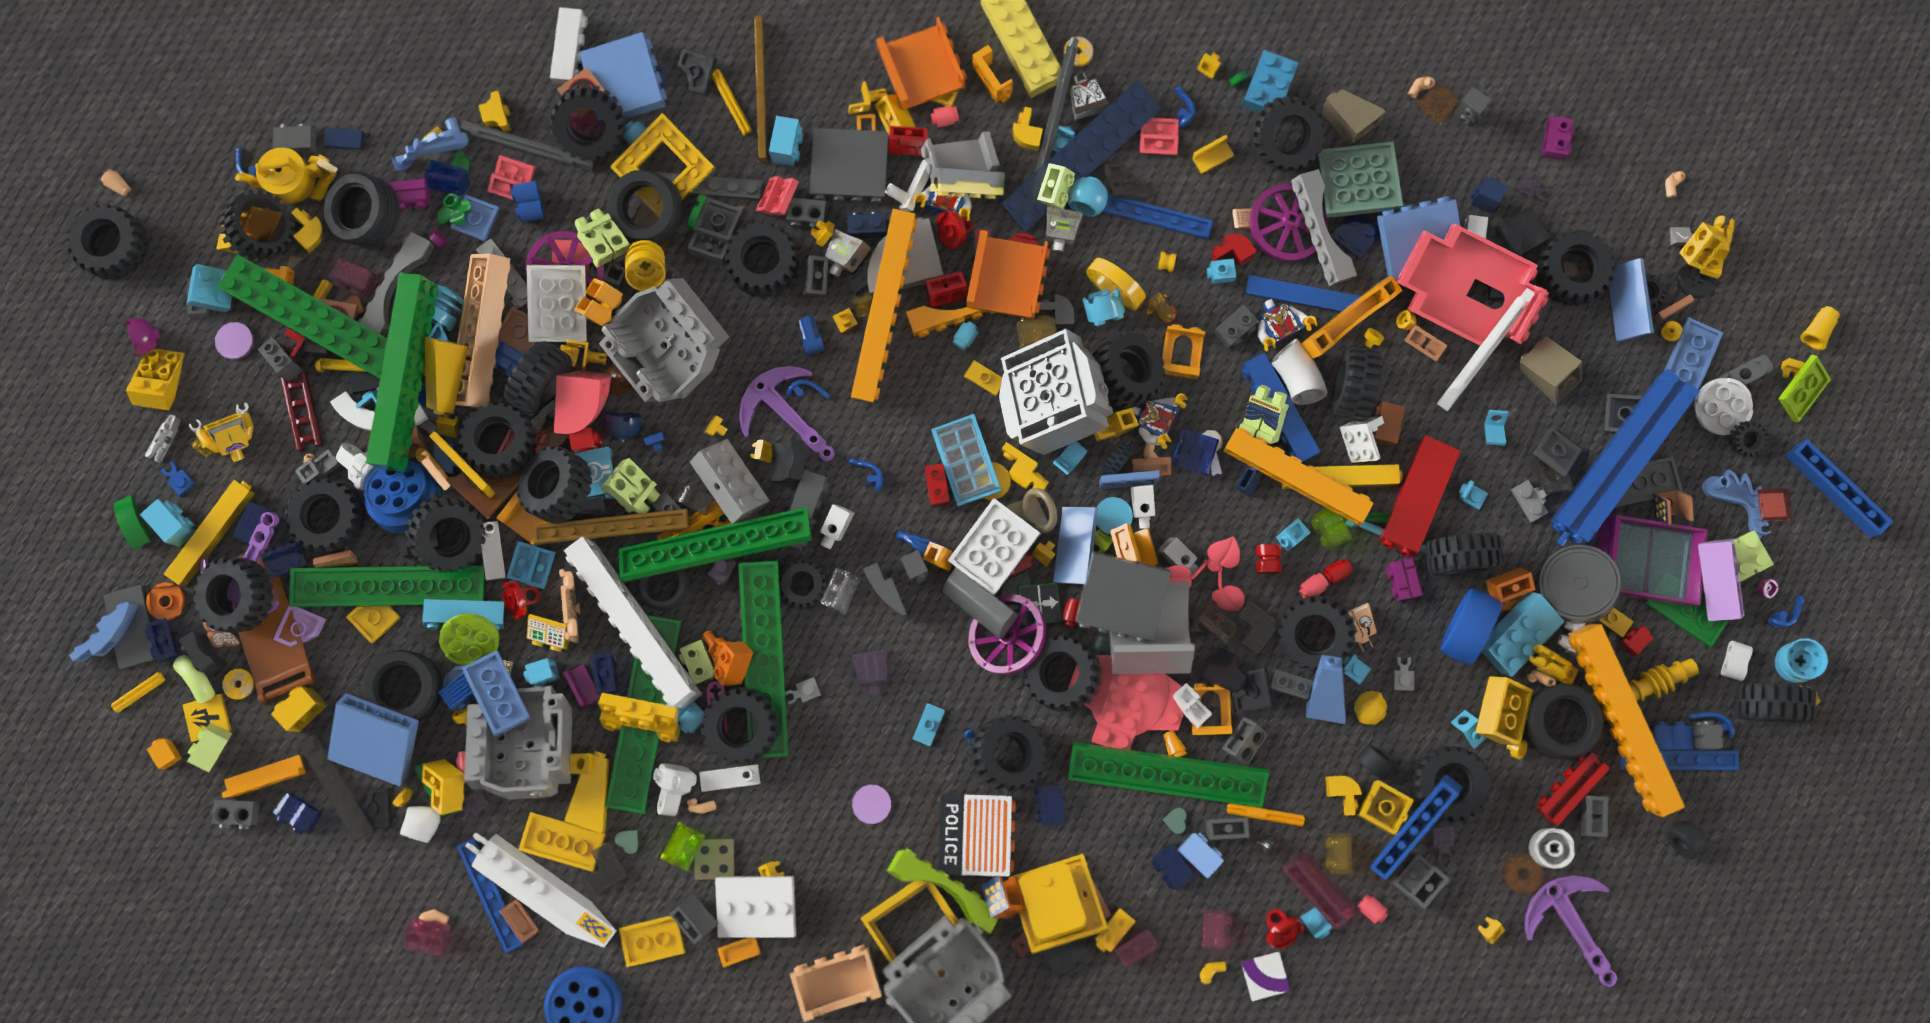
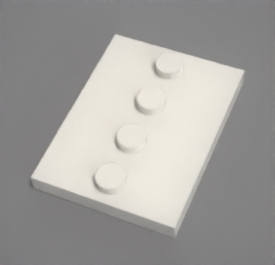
(552, 297)
(994, 546)
(755, 906)

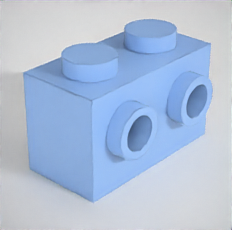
(1200, 854)

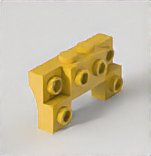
(639, 714)

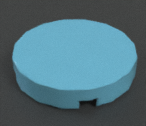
(1113, 513)

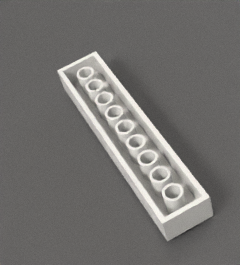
(633, 623)

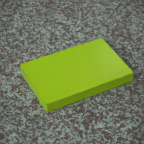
(1804, 388)

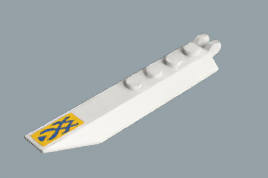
(541, 890)

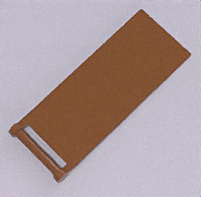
(273, 660)

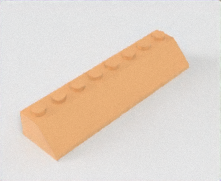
(481, 326)

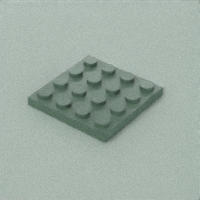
(1360, 179)

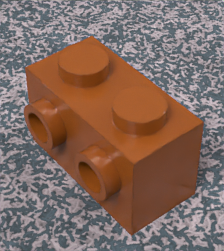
(1389, 431)

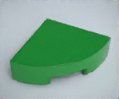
(461, 161)

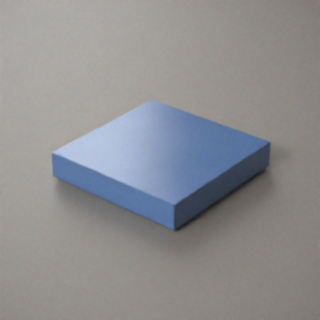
(478, 220)

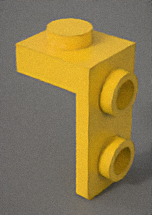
(329, 170)

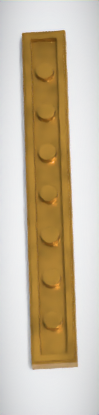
(761, 91)
(611, 526)

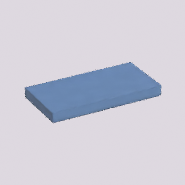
(1630, 301)
(1694, 352)
(1075, 544)
(496, 693)

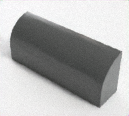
(979, 603)

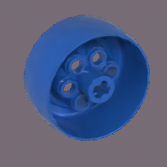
(1470, 626)

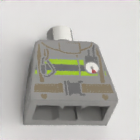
(1062, 227)
(845, 252)
(1173, 551)

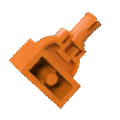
(729, 659)

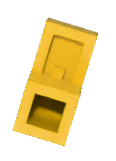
(1025, 135)
(312, 232)
(1118, 424)
(1344, 787)

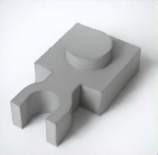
(1403, 678)
(806, 690)

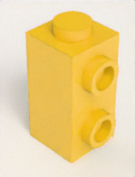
(1117, 928)

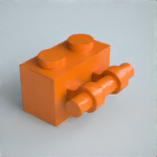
(1511, 587)

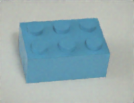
(1269, 80)

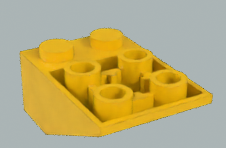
(156, 379)

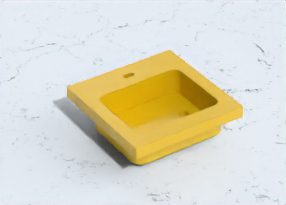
(1056, 904)

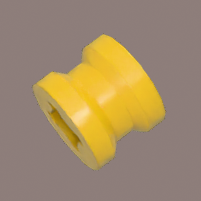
(1166, 261)

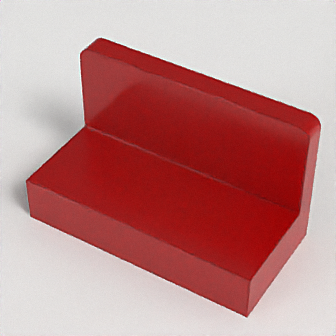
(295, 336)

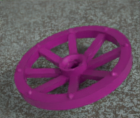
(1284, 223)
(531, 258)
(1033, 651)

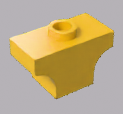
(495, 112)

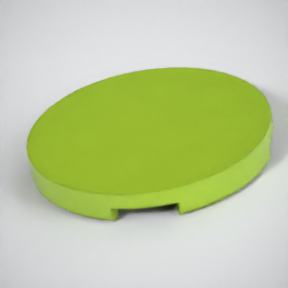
(468, 638)

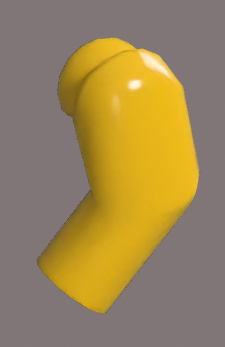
(1210, 969)

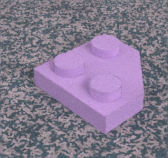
(307, 623)

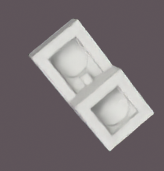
(1190, 705)

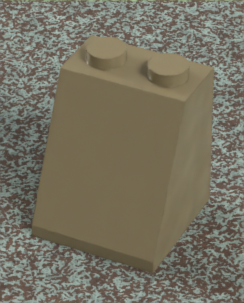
(1351, 115)
(1552, 369)

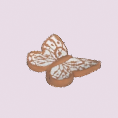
(221, 638)

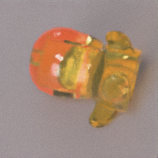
(1164, 310)

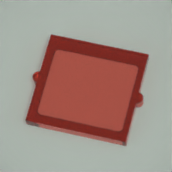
(1774, 504)

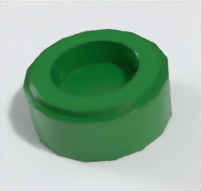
(1239, 78)

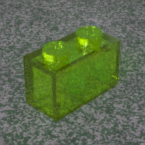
(682, 846)

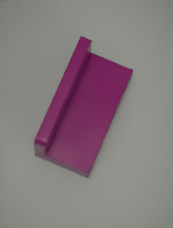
(582, 685)

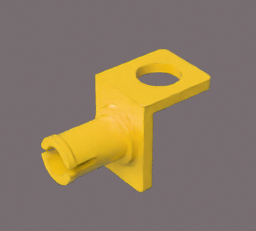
(868, 96)
(589, 356)
(577, 762)

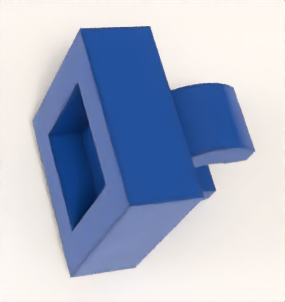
(654, 439)

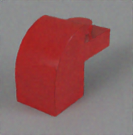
(1237, 246)

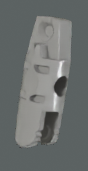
(163, 438)

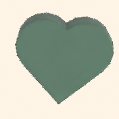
(1175, 820)
(628, 840)

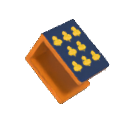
(1003, 898)

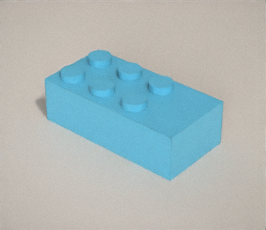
(1519, 631)

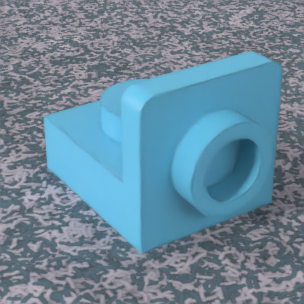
(1063, 136)
(1472, 495)
(1293, 534)
(1355, 669)
(1316, 923)

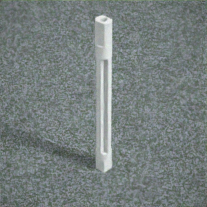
(1485, 350)

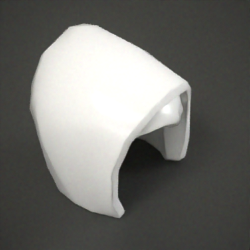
(420, 823)

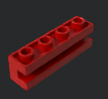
(1573, 790)

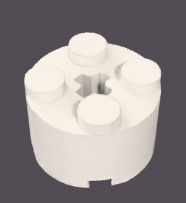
(1563, 848)

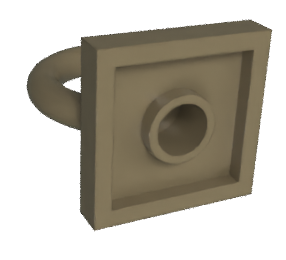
(1032, 513)

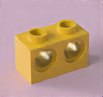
(1703, 246)

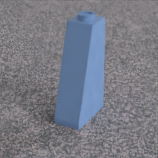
(1327, 692)

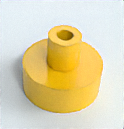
(1406, 320)
(1671, 331)
(1373, 337)
(460, 716)
(1518, 751)

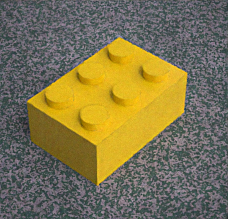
(1504, 711)

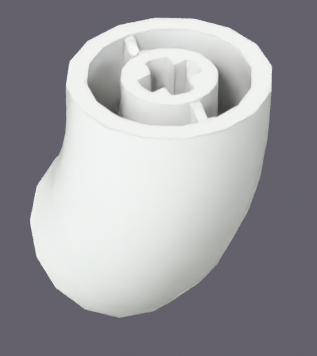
(1299, 374)

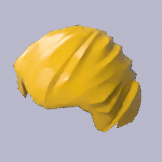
(1370, 708)

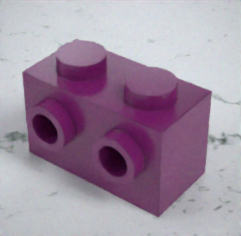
(1558, 138)

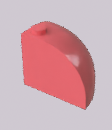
(579, 399)

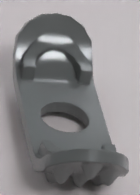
(1759, 367)

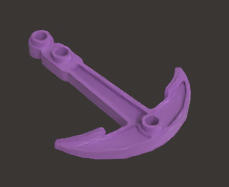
(779, 405)
(254, 551)
(1543, 900)

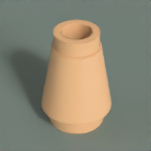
(115, 182)

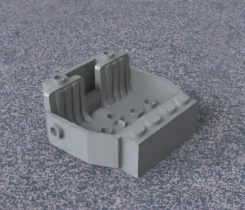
(639, 334)
(1076, 390)
(523, 770)
(967, 961)

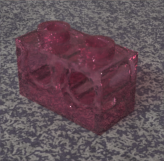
(427, 936)

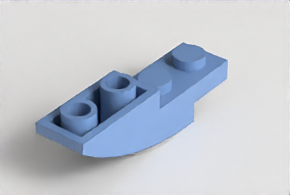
(111, 628)

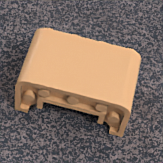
(836, 982)

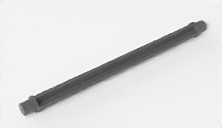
(1058, 102)

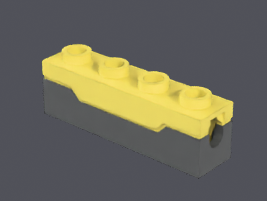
(967, 182)

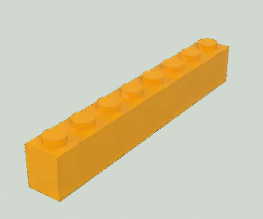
(1298, 476)

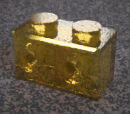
(1034, 330)
(1339, 853)

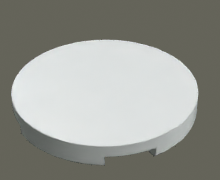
(1723, 405)

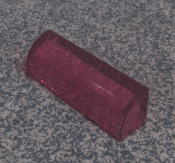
(1319, 889)

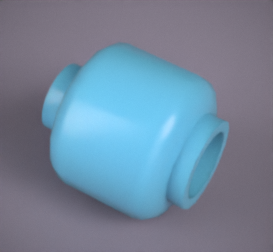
(633, 131)

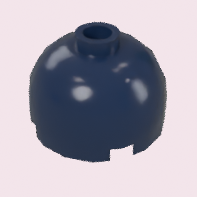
(622, 424)

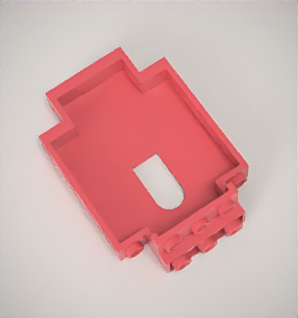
(1445, 271)

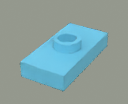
(928, 724)

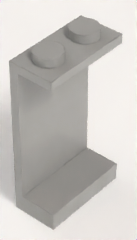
(964, 155)

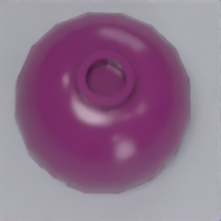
(142, 335)

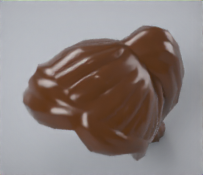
(619, 384)

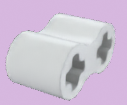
(1736, 660)

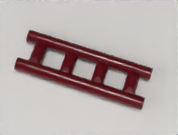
(311, 418)

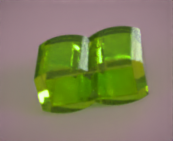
(1332, 529)

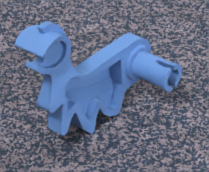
(446, 141)
(1739, 492)

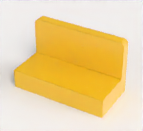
(892, 113)
(1212, 154)

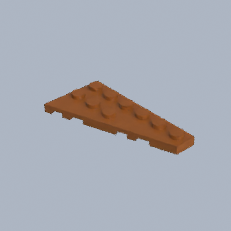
(504, 487)

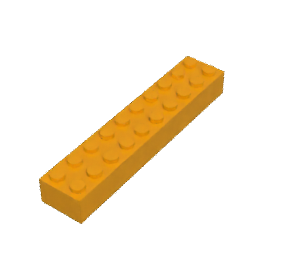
(883, 304)
(1625, 720)

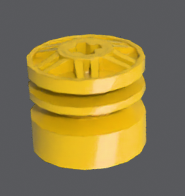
(644, 265)

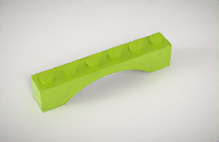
(909, 868)

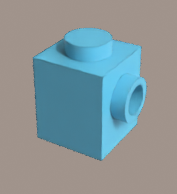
(1221, 271)

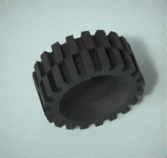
(240, 240)

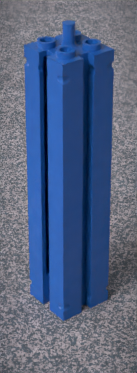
(1623, 458)

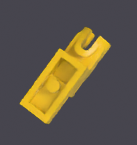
(1715, 266)
(1023, 469)
(1553, 665)

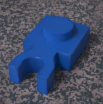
(180, 480)

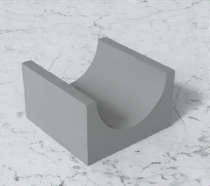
(1171, 646)

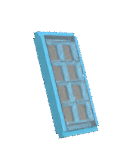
(966, 460)

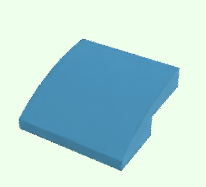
(530, 565)

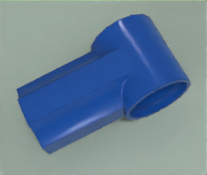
(811, 339)

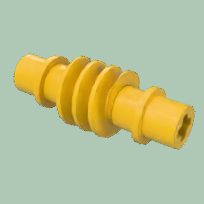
(1662, 679)

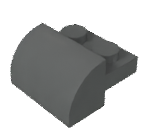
(1421, 882)

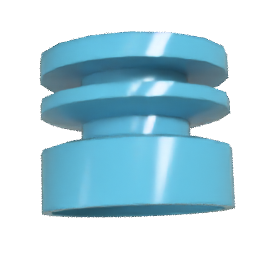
(445, 305)
(1809, 653)

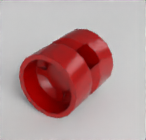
(1268, 558)

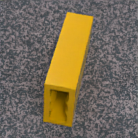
(443, 373)
(590, 796)

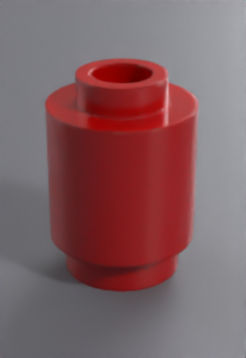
(1337, 571)
(1069, 613)

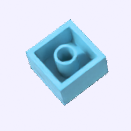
(785, 141)
(204, 289)
(169, 522)

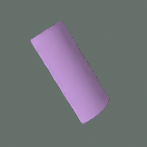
(1721, 580)

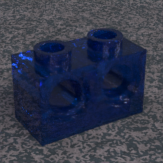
(446, 178)

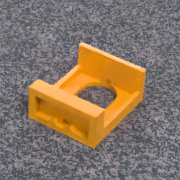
(981, 61)
(1196, 337)
(1224, 696)

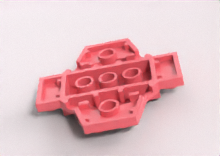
(1131, 705)

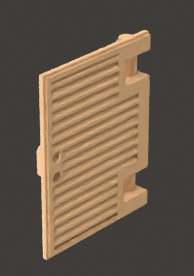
(569, 605)

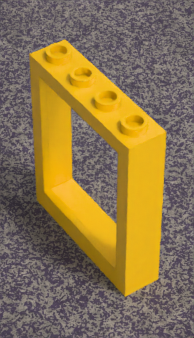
(893, 902)

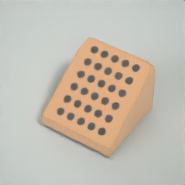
(1242, 218)

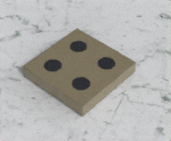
(715, 859)

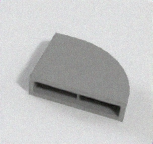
(923, 259)

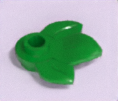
(454, 210)

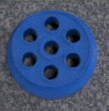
(390, 489)
(587, 976)

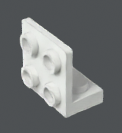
(1360, 439)

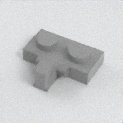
(1530, 500)

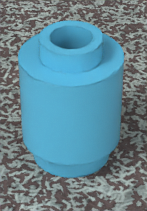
(965, 335)

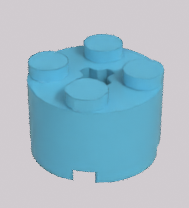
(1104, 306)

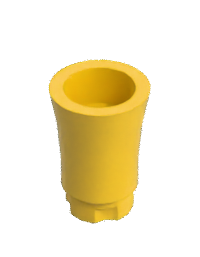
(1821, 328)

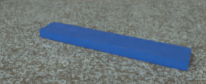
(1159, 217)
(1299, 294)
(1697, 759)
(491, 899)

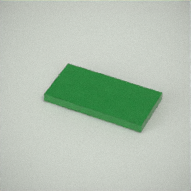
(1691, 619)

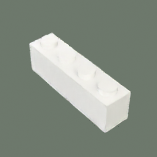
(567, 45)

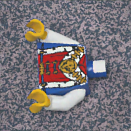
(942, 204)
(1281, 323)
(1157, 419)

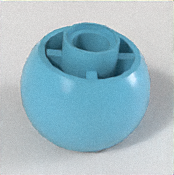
(1087, 196)

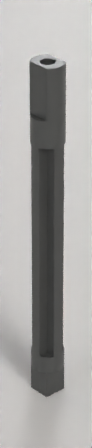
(525, 145)

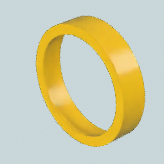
(1106, 275)

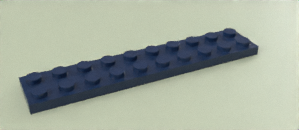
(1085, 150)

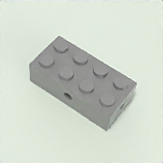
(729, 481)

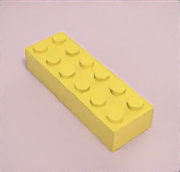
(1024, 44)

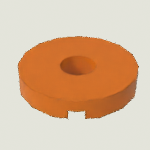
(176, 605)

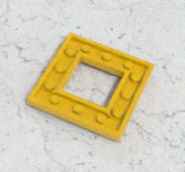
(664, 130)

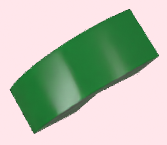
(131, 523)

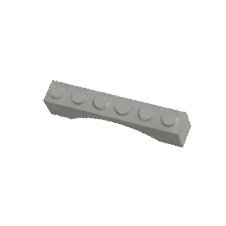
(412, 254)
(1335, 263)

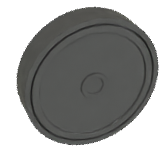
(1580, 583)

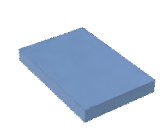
(1128, 479)

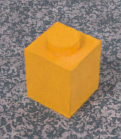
(938, 556)
(164, 753)

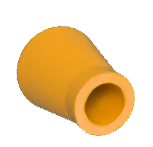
(1174, 745)

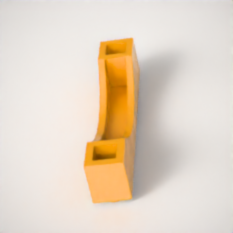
(1351, 316)
(926, 319)

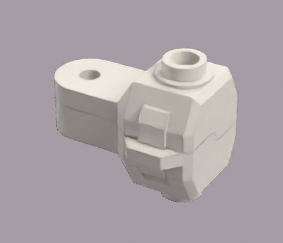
(354, 461)
(674, 783)

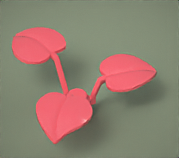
(1220, 554)

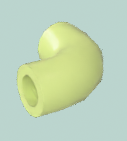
(195, 679)

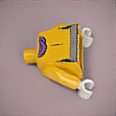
(227, 434)

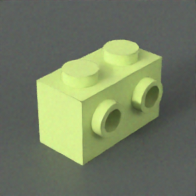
(1056, 186)
(698, 662)
(209, 747)

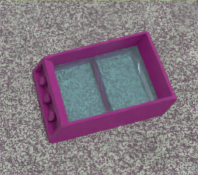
(1655, 558)

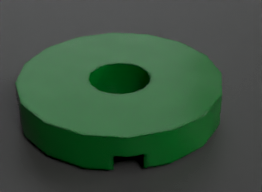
(696, 211)

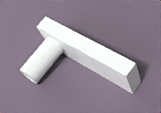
(917, 185)
(492, 552)
(729, 778)

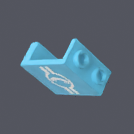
(601, 468)

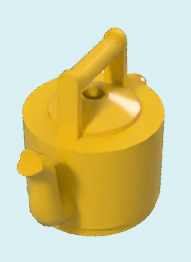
(292, 183)

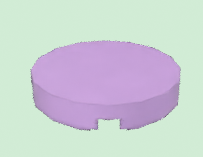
(234, 341)
(871, 804)

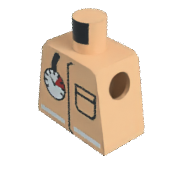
(1364, 626)

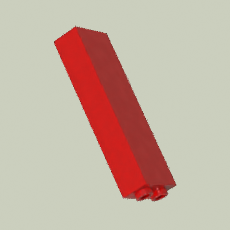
(1419, 496)

